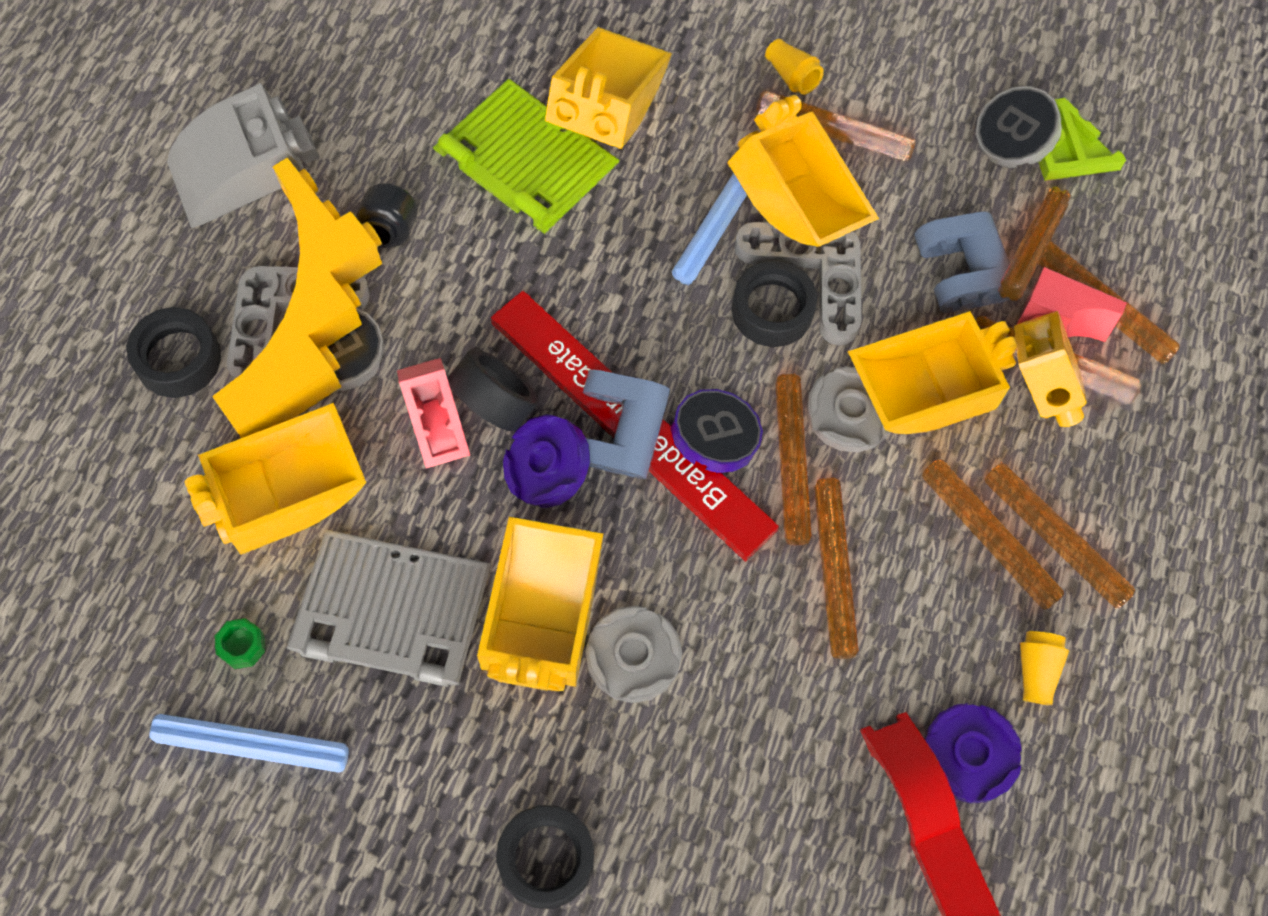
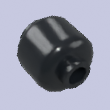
(389, 212)

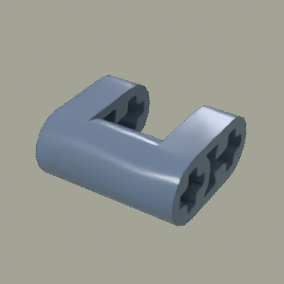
(983, 252)
(638, 423)

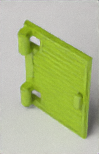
(526, 156)

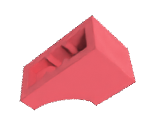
(1081, 307)
(433, 412)

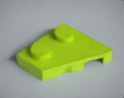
(1078, 148)

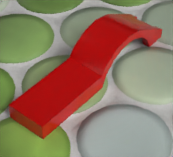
(931, 819)

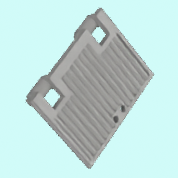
(390, 607)

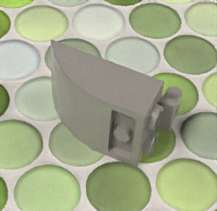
(230, 151)

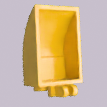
(606, 87)
(799, 177)
(936, 373)
(277, 480)
(540, 605)

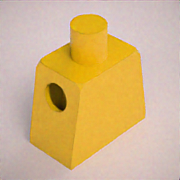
(1051, 369)

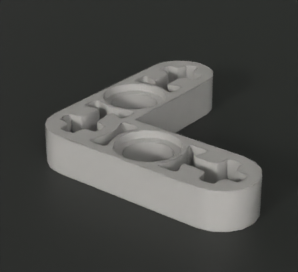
(830, 267)
(274, 298)

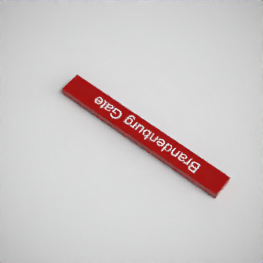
(567, 364)

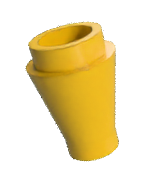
(797, 68)
(1042, 664)

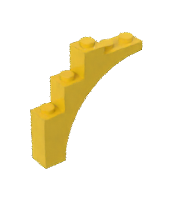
(296, 363)

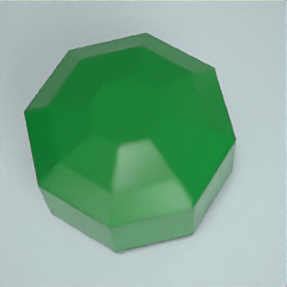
(239, 643)

